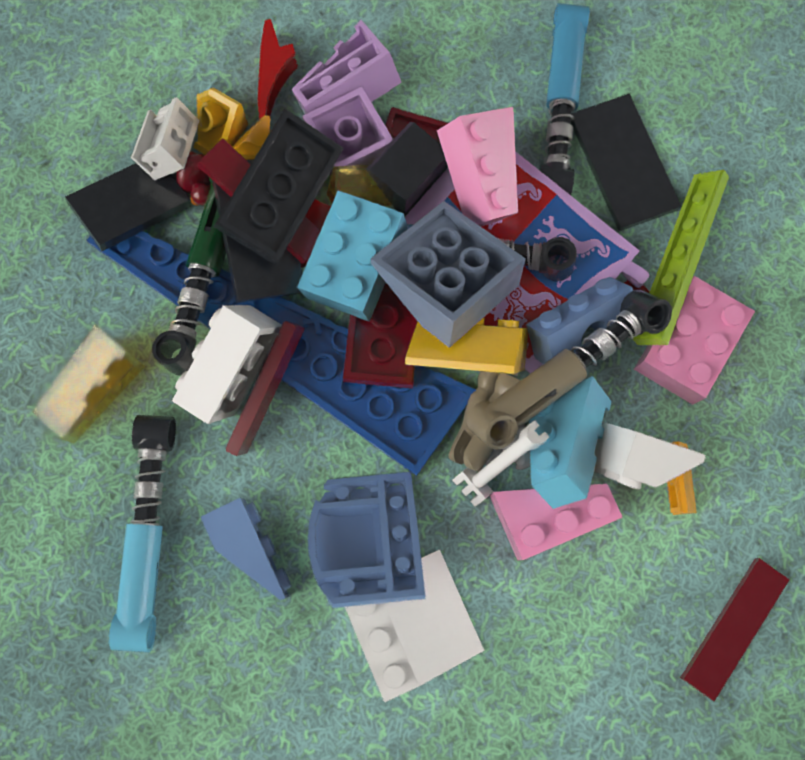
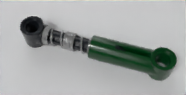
(203, 262)

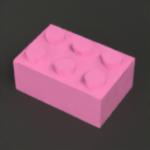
(699, 344)

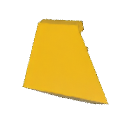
(218, 119)

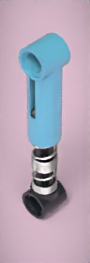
(135, 622)

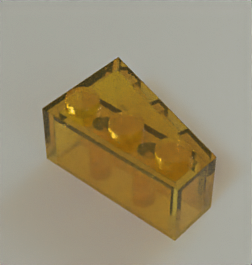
(87, 385)

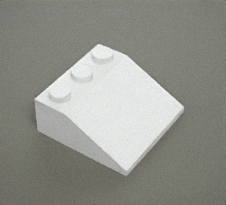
(416, 638)

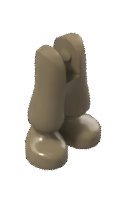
(467, 447)

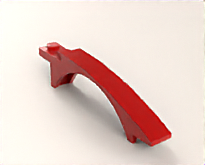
(275, 67)

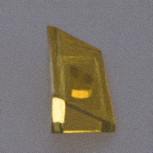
(356, 182)

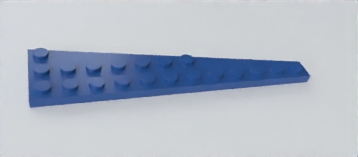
(395, 420)

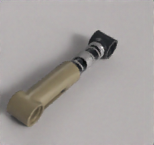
(498, 420)

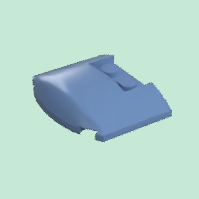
(366, 541)

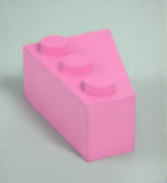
(483, 164)
(536, 527)

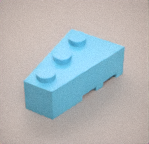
(566, 460)

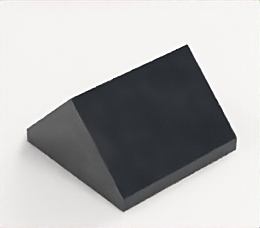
(408, 167)

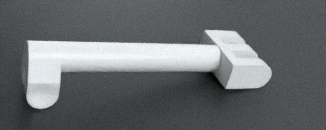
(478, 481)

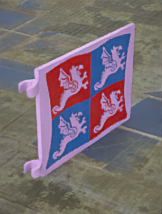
(543, 214)

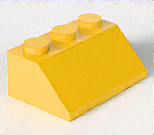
(480, 349)

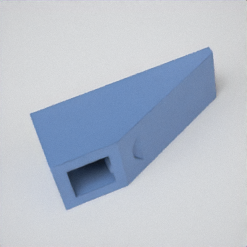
(239, 540)

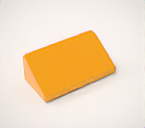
(253, 139)
(682, 491)

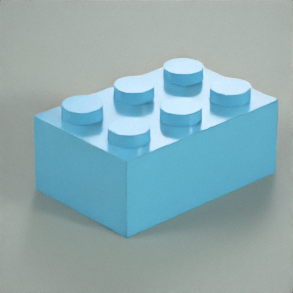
(340, 263)

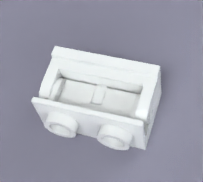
(165, 140)

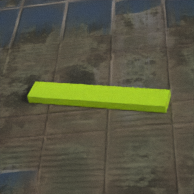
(685, 248)

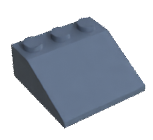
(449, 272)

